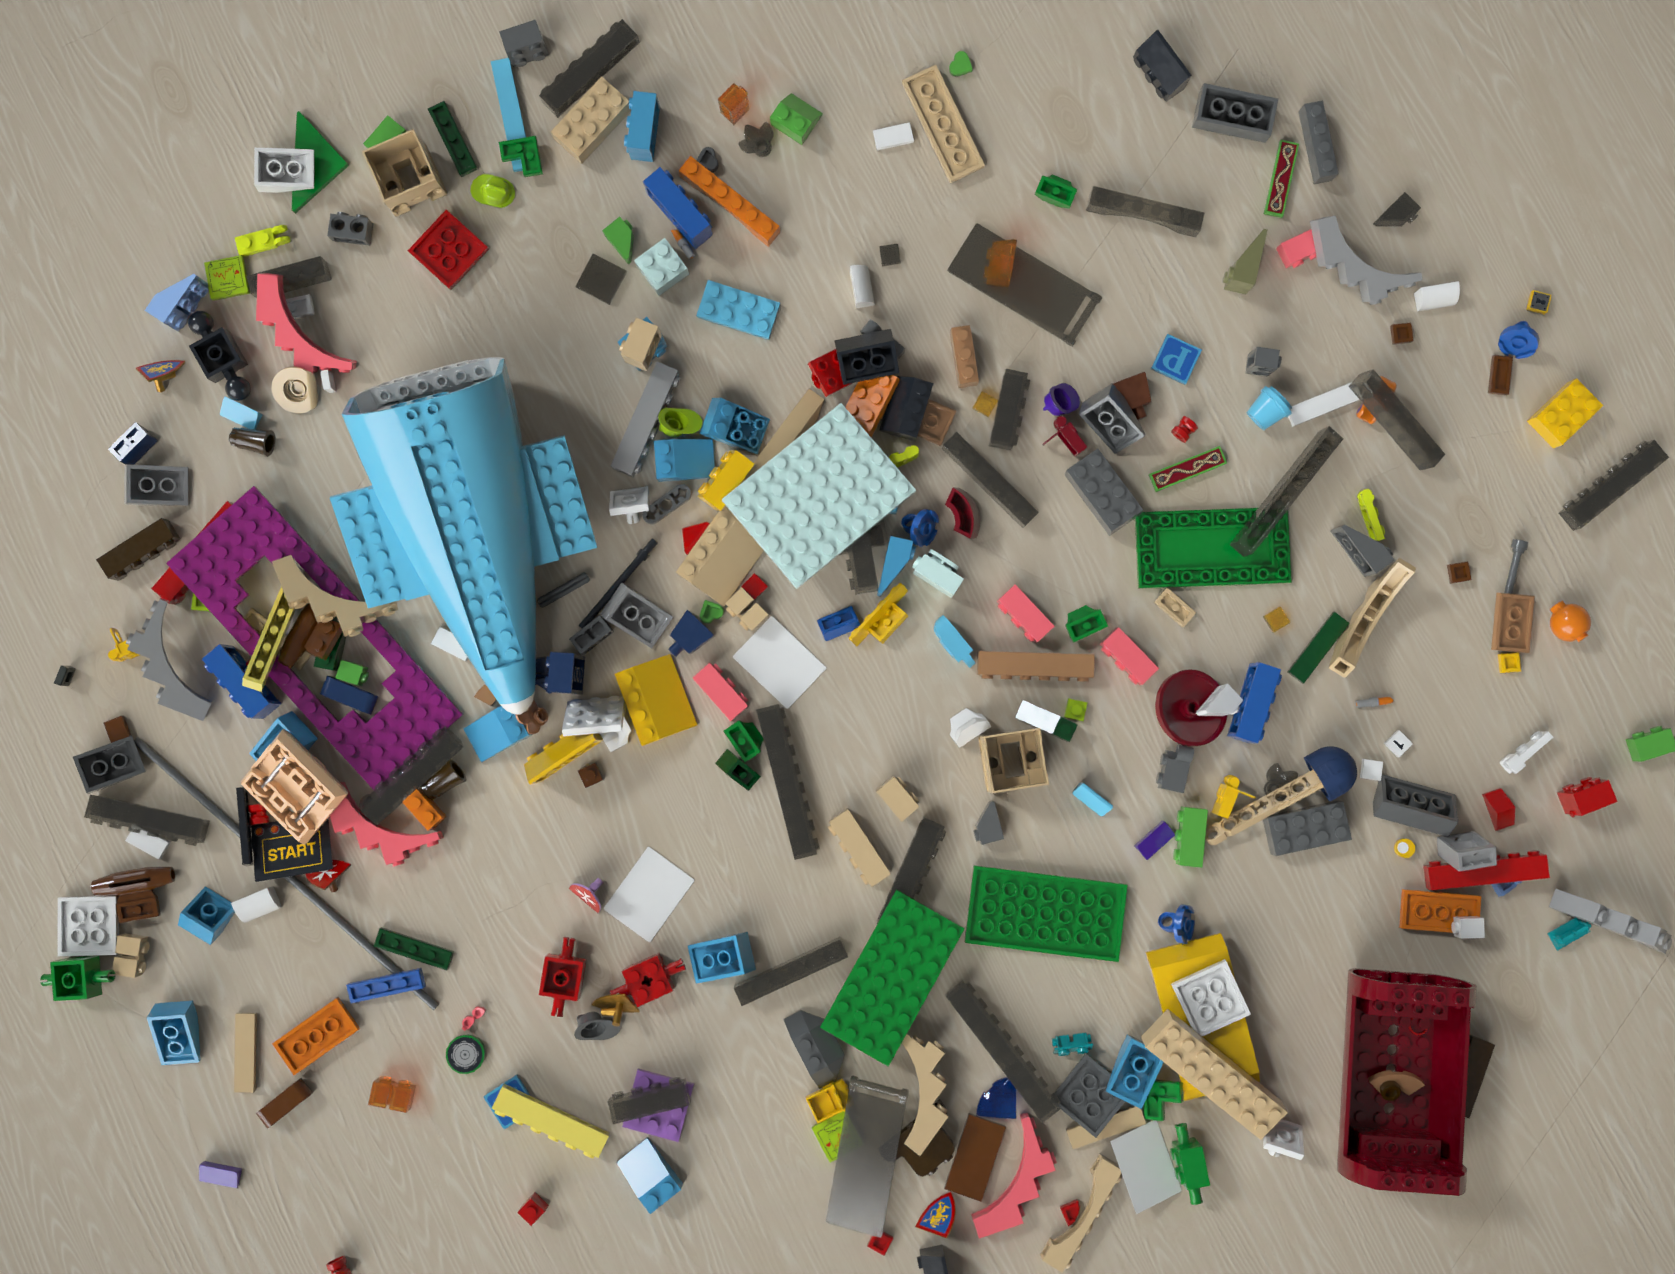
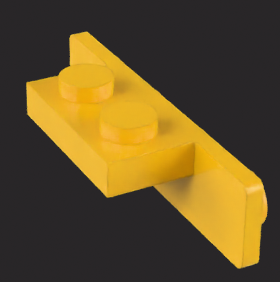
(883, 619)

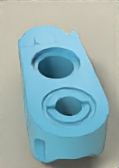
(953, 641)

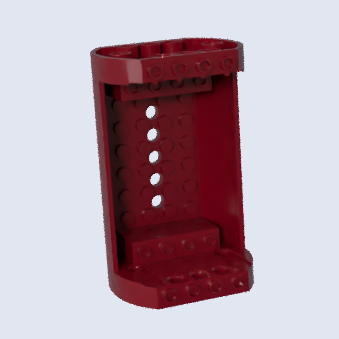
(1423, 1136)

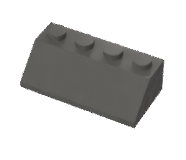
(1415, 805)

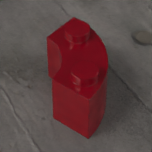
(965, 513)

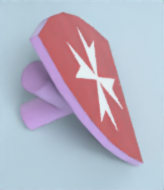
(587, 894)

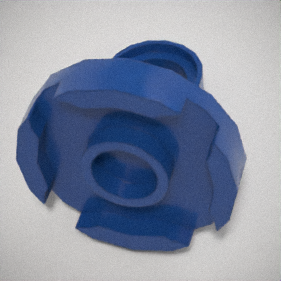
(1519, 340)
(923, 527)
(1181, 925)

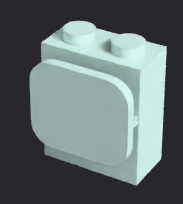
(938, 572)

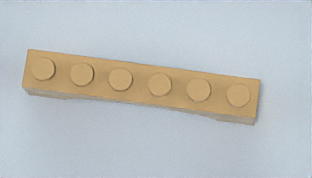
(1059, 1251)

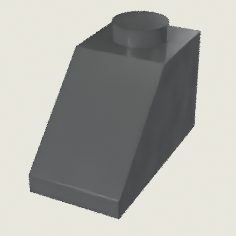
(988, 825)

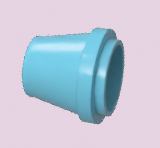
(1269, 408)

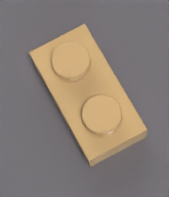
(1174, 607)

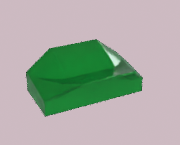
(1056, 191)
(1084, 622)
(745, 739)

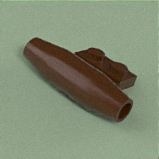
(309, 636)
(135, 891)

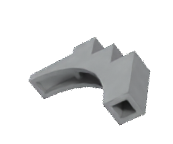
(1334, 252)
(150, 644)
(1611, 920)

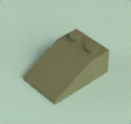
(1244, 272)

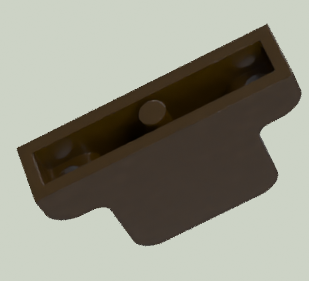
(937, 1152)

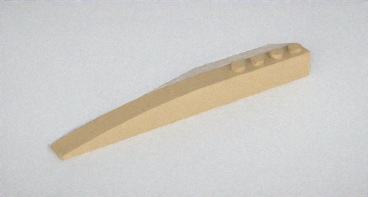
(726, 548)

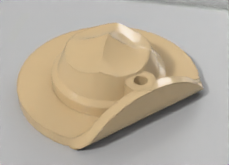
(295, 389)

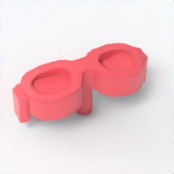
(468, 1021)

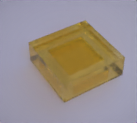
(985, 404)
(1276, 619)

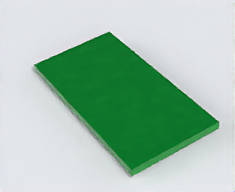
(1195, 550)

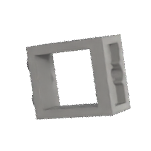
(1468, 852)

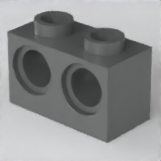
(348, 233)
(1263, 361)
(591, 635)

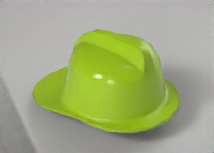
(492, 190)
(679, 421)

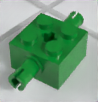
(76, 978)
(1190, 1163)

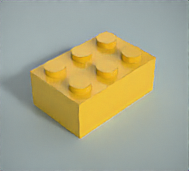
(1565, 413)
(725, 478)

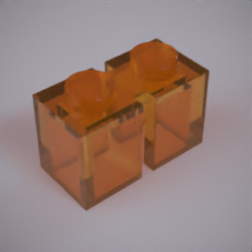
(734, 103)
(391, 1093)

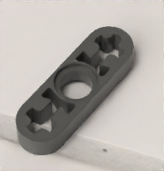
(675, 491)

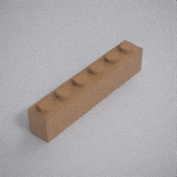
(1035, 664)

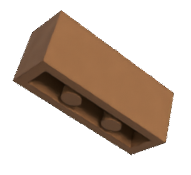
(964, 356)

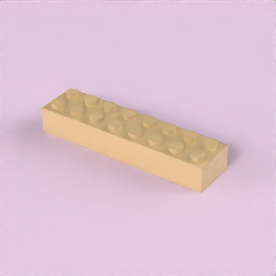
(1214, 1074)

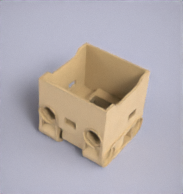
(397, 154)
(1034, 772)

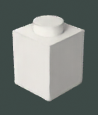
(1468, 927)

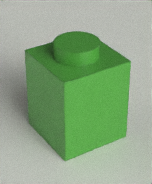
(352, 673)

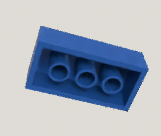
(677, 207)
(229, 669)
(1257, 696)

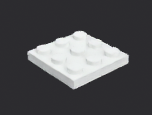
(594, 716)
(87, 925)
(1211, 998)

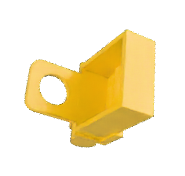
(120, 653)
(1227, 796)
(828, 1100)

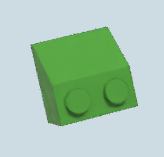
(795, 118)

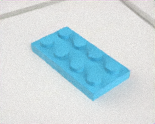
(738, 309)

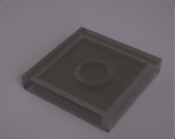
(601, 279)

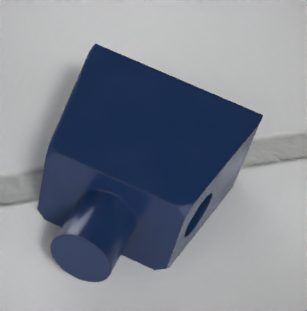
(689, 635)

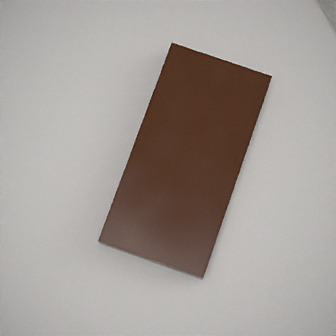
(975, 1157)

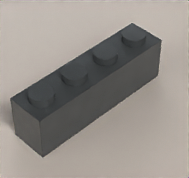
(1318, 142)

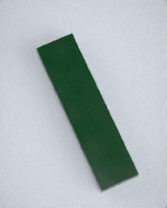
(452, 139)
(1318, 647)
(413, 948)

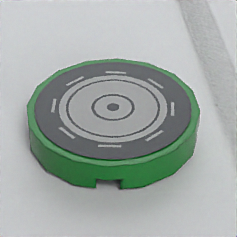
(465, 1054)

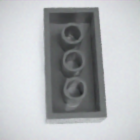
(1235, 113)
(1103, 492)
(1307, 828)

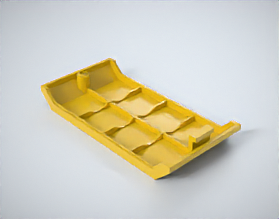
(1182, 960)

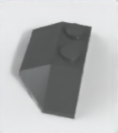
(816, 1047)

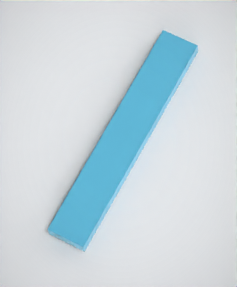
(508, 103)

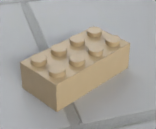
(591, 120)

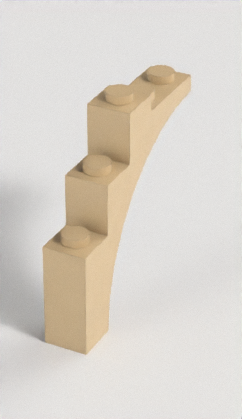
(349, 613)
(1367, 615)
(929, 1116)

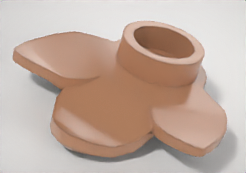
(533, 718)

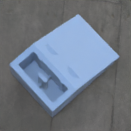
(178, 301)

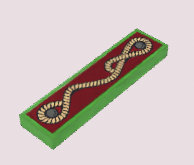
(1281, 178)
(1187, 469)

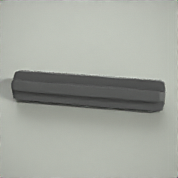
(563, 590)

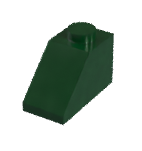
(737, 769)

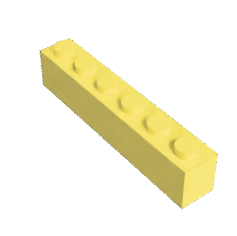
(268, 644)
(551, 1121)

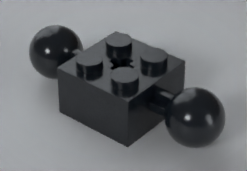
(207, 355)

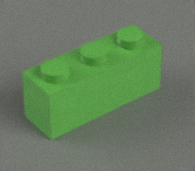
(1190, 836)

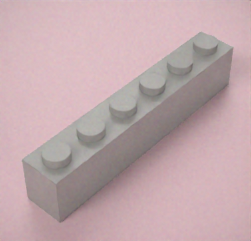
(645, 419)

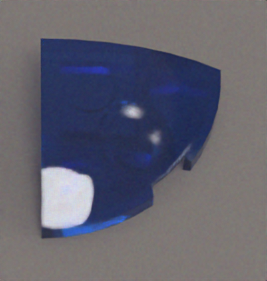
(998, 1100)

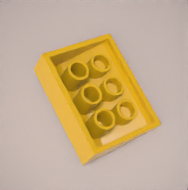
(655, 699)
(558, 755)

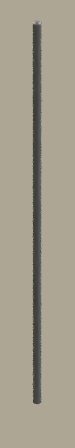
(292, 879)

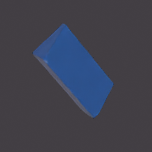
(838, 623)

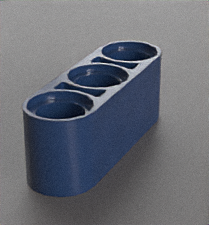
(349, 695)

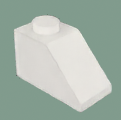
(1221, 702)

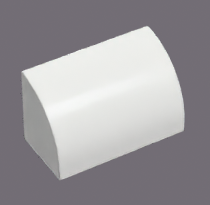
(861, 286)
(1437, 296)
(256, 904)

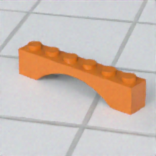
(713, 187)

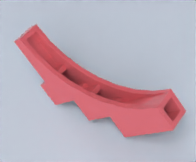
(273, 309)
(392, 843)
(1005, 1211)

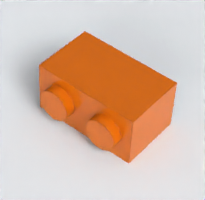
(424, 809)

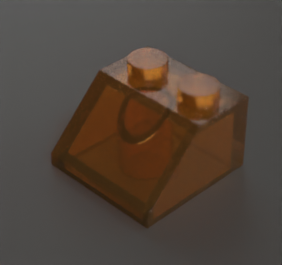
(1000, 263)

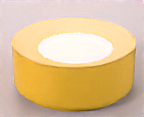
(1404, 848)

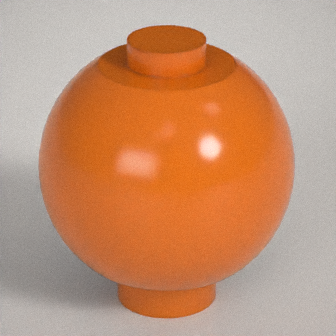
(1570, 622)

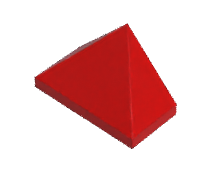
(692, 535)

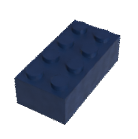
(565, 673)

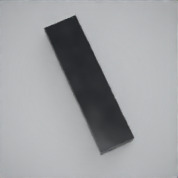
(244, 827)

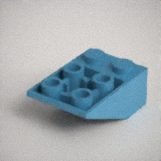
(734, 425)

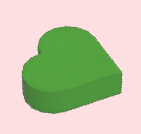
(960, 65)
(710, 612)

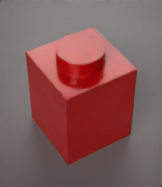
(533, 1209)

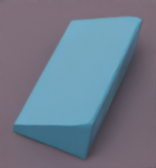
(240, 413)
(1092, 799)

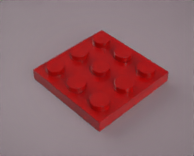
(448, 249)

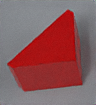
(1500, 809)

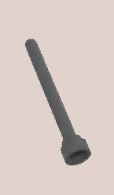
(1519, 547)

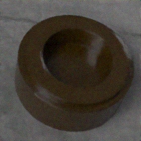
(1390, 1090)

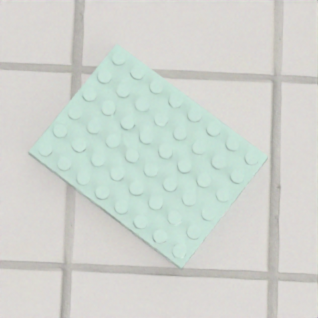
(818, 495)

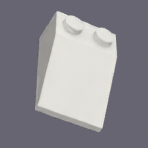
(283, 169)

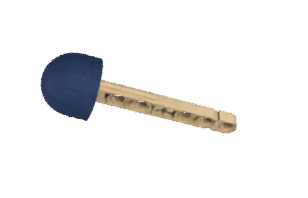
(1330, 770)

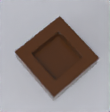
(1401, 333)
(1459, 572)
(590, 775)

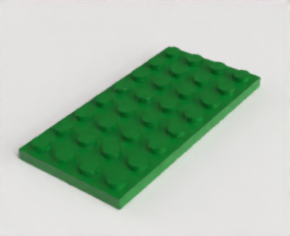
(1046, 913)
(892, 978)

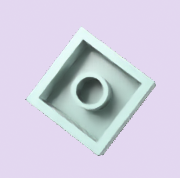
(661, 266)

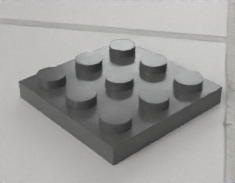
(1085, 1096)

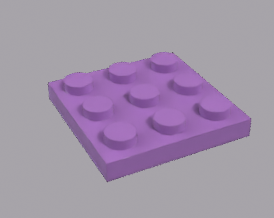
(663, 1124)

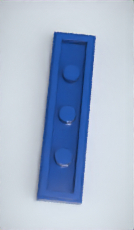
(386, 985)

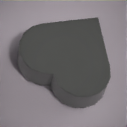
(708, 159)

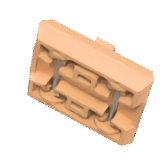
(298, 784)

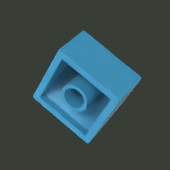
(206, 915)

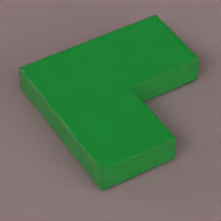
(526, 150)
(1162, 1092)

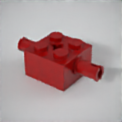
(653, 968)
(552, 984)

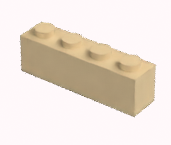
(859, 847)

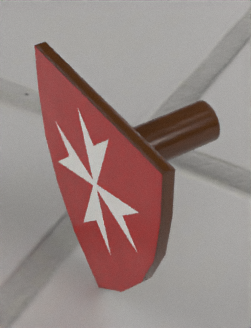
(328, 878)

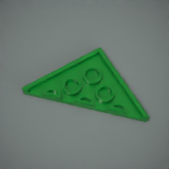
(327, 161)

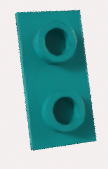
(1569, 932)
(1079, 1044)

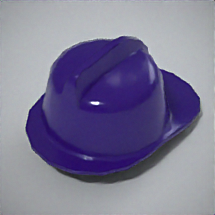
(1061, 400)

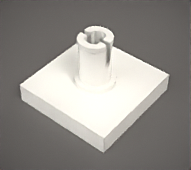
(629, 502)
(1285, 1139)

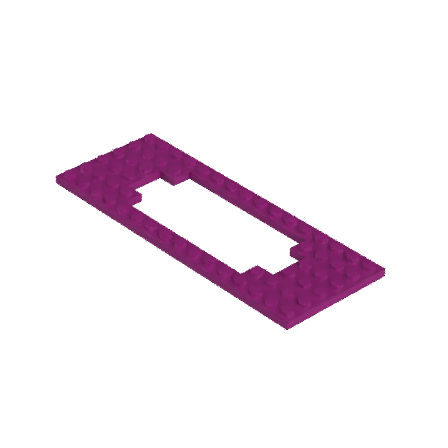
(229, 550)

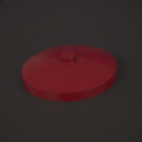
(1177, 706)

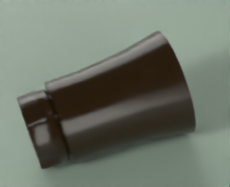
(253, 440)
(444, 780)

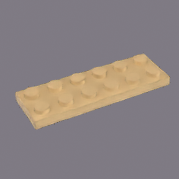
(943, 123)

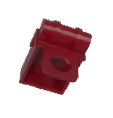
(1068, 435)

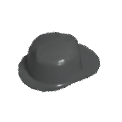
(593, 1027)

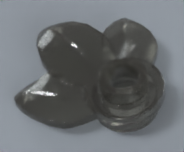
(755, 138)
(1278, 778)

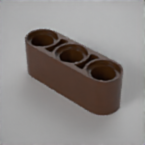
(284, 1103)

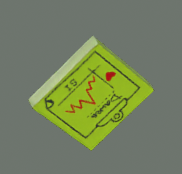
(227, 278)
(828, 1135)

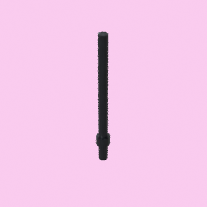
(642, 555)

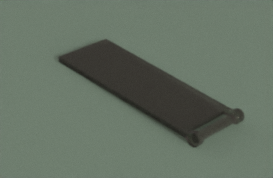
(1034, 287)
(866, 1158)

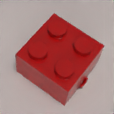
(1586, 796)

